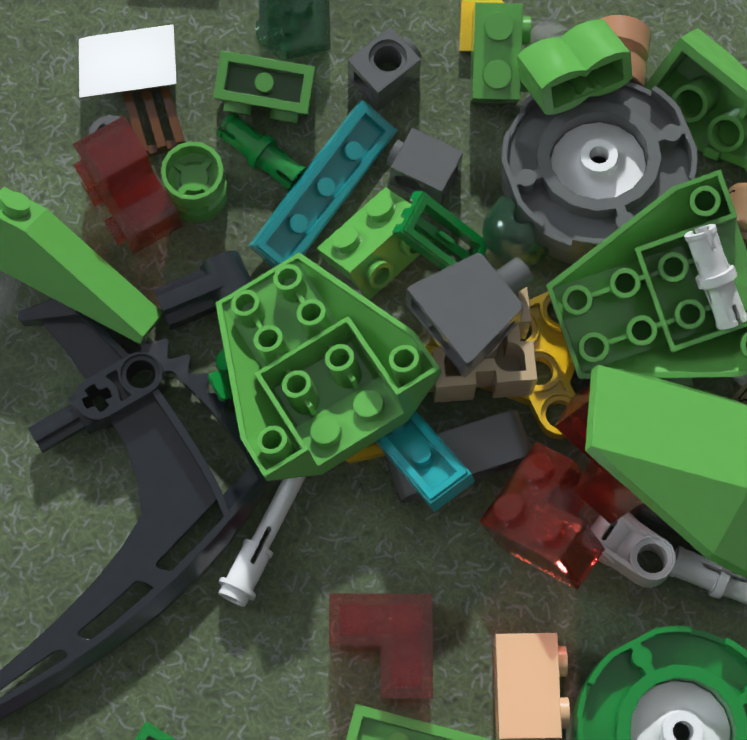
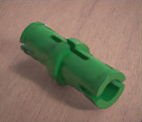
(260, 151)

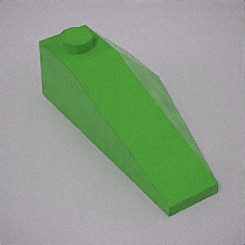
(710, 93)
(62, 266)

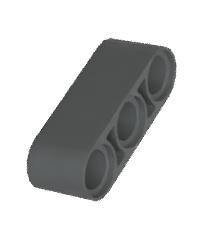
(482, 447)

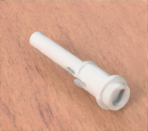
(243, 574)

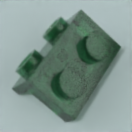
(294, 27)

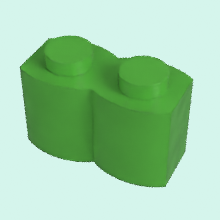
(575, 66)

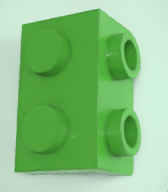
(367, 248)

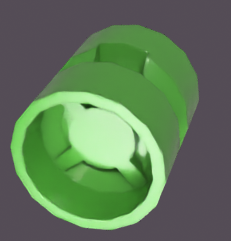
(195, 181)

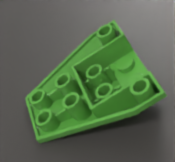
(637, 294)
(316, 369)
(678, 454)

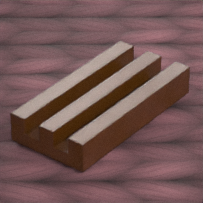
(161, 145)

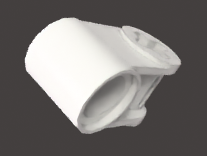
(624, 545)

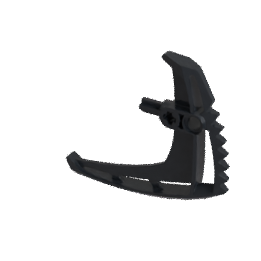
(171, 482)

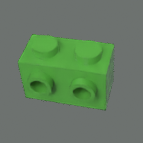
(496, 41)
(264, 84)

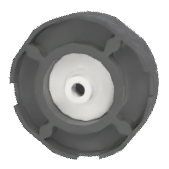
(594, 165)

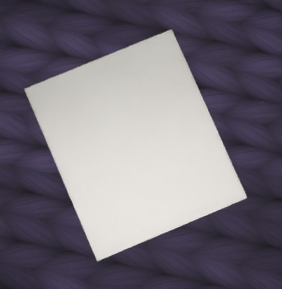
(127, 61)

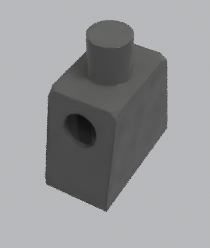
(470, 307)

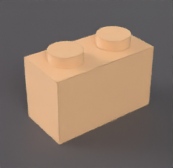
(529, 686)

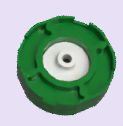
(663, 682)

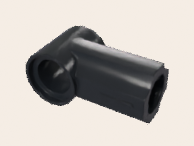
(198, 292)

